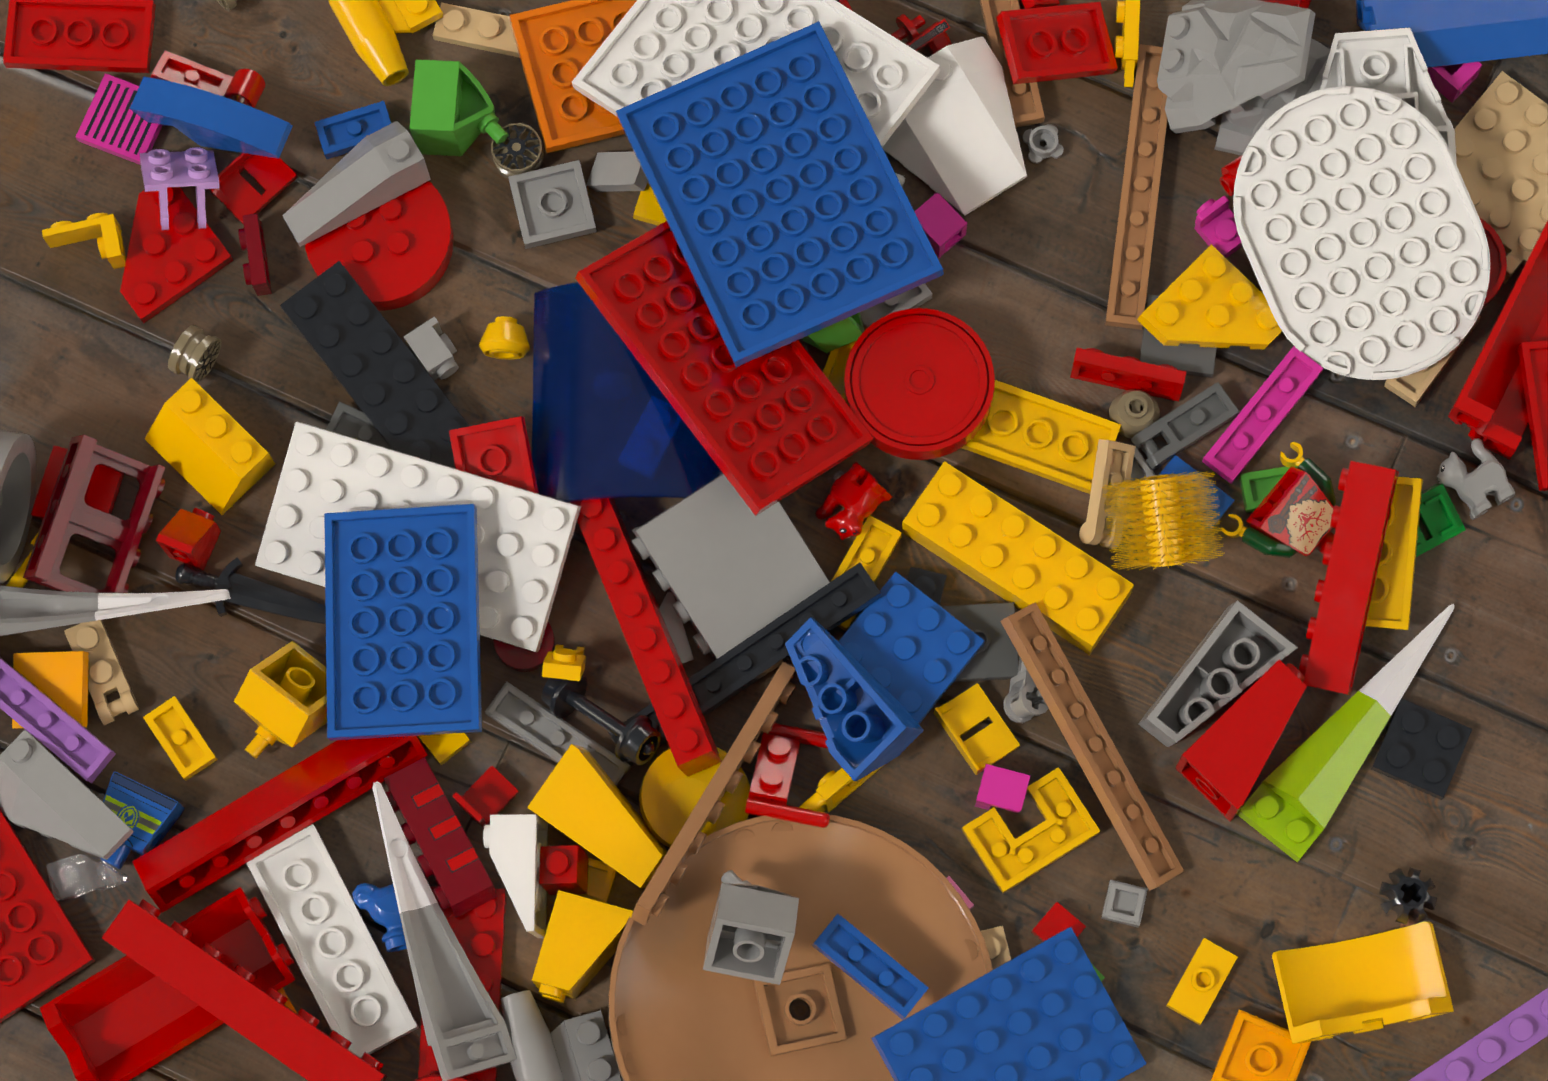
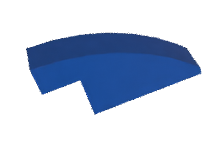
(211, 118)

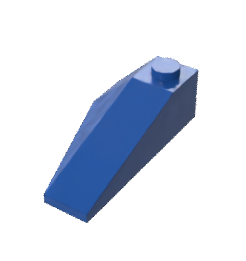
(857, 713)

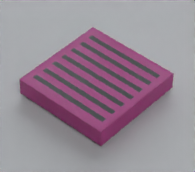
(112, 124)

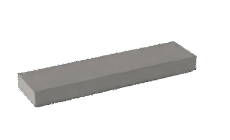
(546, 732)

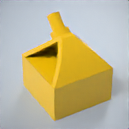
(284, 698)

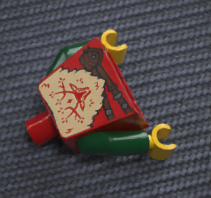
(1293, 514)

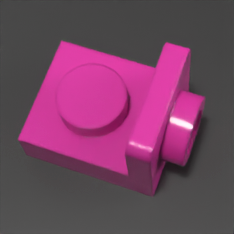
(1218, 226)

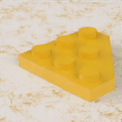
(1211, 308)

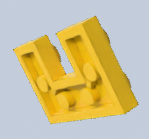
(1064, 829)

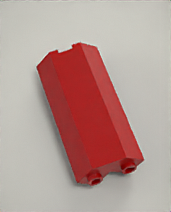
(1493, 393)
(133, 1019)

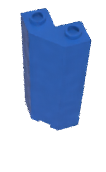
(1463, 29)

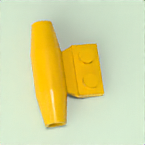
(373, 27)

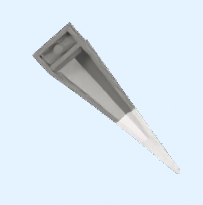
(42, 609)
(453, 1002)

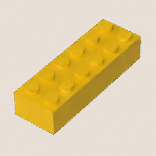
(1016, 557)

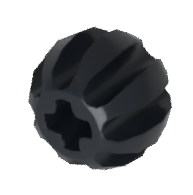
(1419, 899)

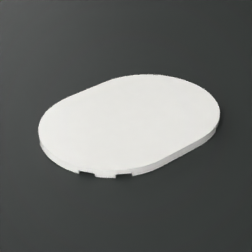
(1361, 233)

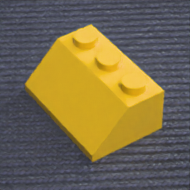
(208, 447)

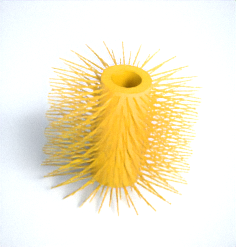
(1163, 520)

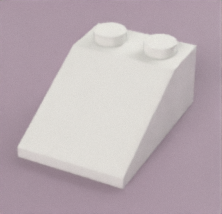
(515, 850)

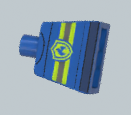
(144, 811)

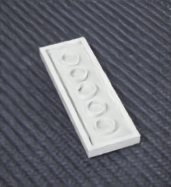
(332, 942)

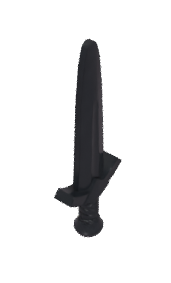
(252, 593)

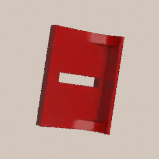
(240, 196)

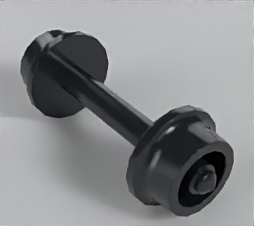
(636, 740)

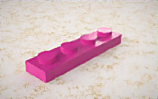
(1262, 415)

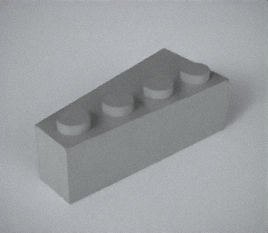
(1221, 667)

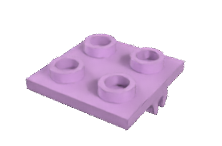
(179, 169)

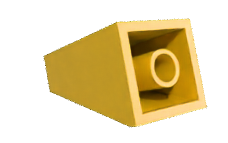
(598, 817)

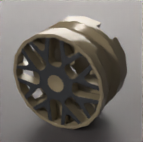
(519, 152)
(194, 353)

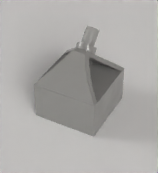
(750, 931)

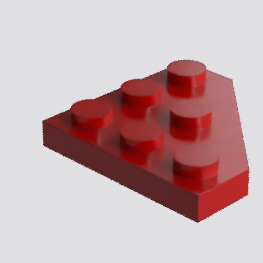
(168, 262)

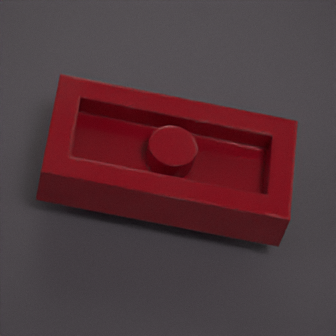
(253, 240)

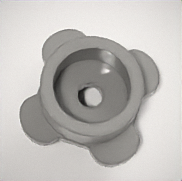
(1043, 133)

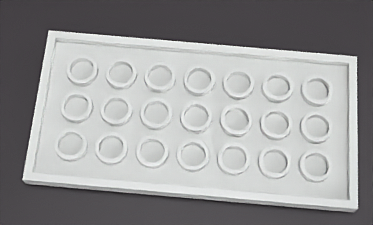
(518, 531)

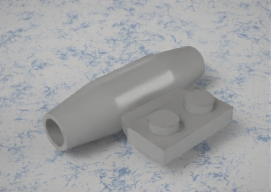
(571, 1052)

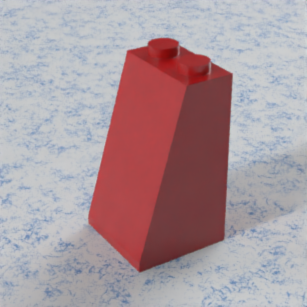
(1236, 747)

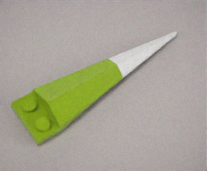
(1309, 785)

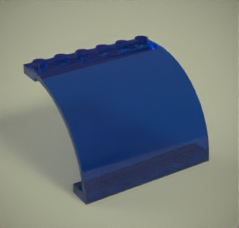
(599, 414)

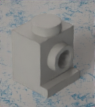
(432, 350)

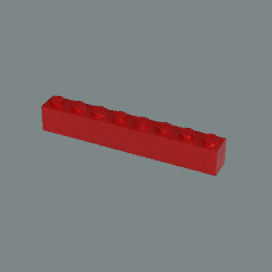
(647, 636)
(270, 815)
(235, 999)

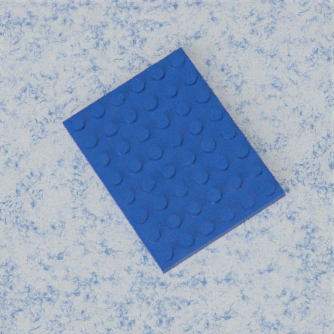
(779, 194)

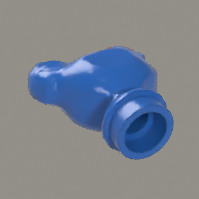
(384, 910)

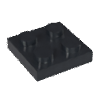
(1421, 749)

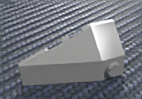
(364, 179)
(51, 800)

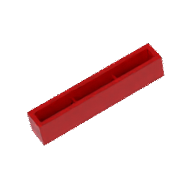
(1349, 578)

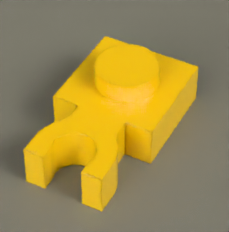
(564, 663)

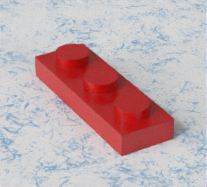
(1128, 373)

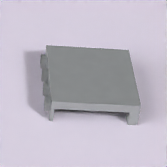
(727, 564)

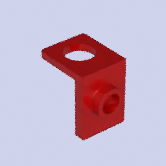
(486, 796)

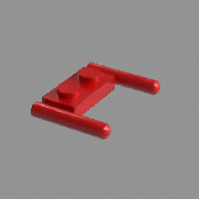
(775, 773)

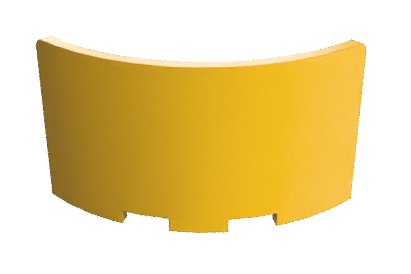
(1362, 983)

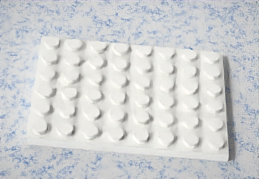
(678, 39)

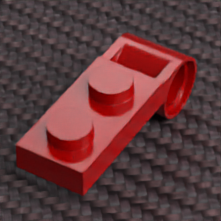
(243, 87)

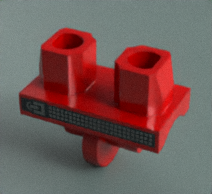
(933, 37)

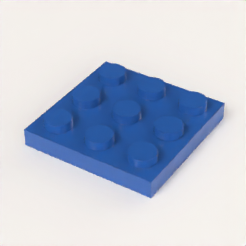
(911, 645)

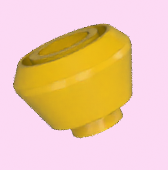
(504, 339)

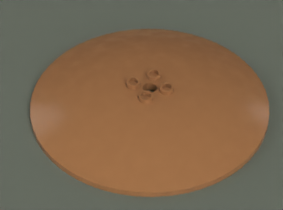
(711, 1026)

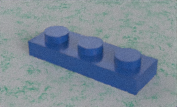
(870, 966)

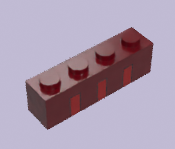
(440, 838)

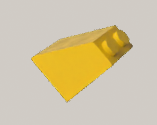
(577, 944)

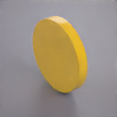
(670, 797)

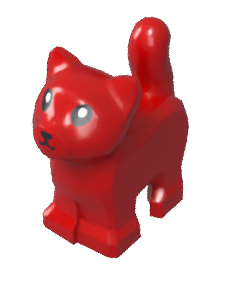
(858, 495)

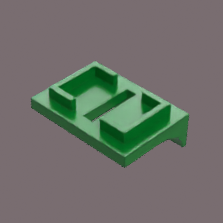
(1438, 517)

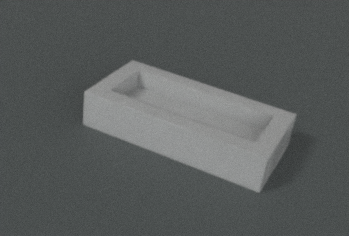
(616, 173)

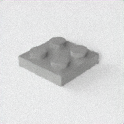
(552, 204)

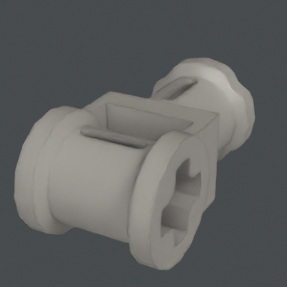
(1025, 697)

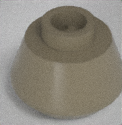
(1133, 421)

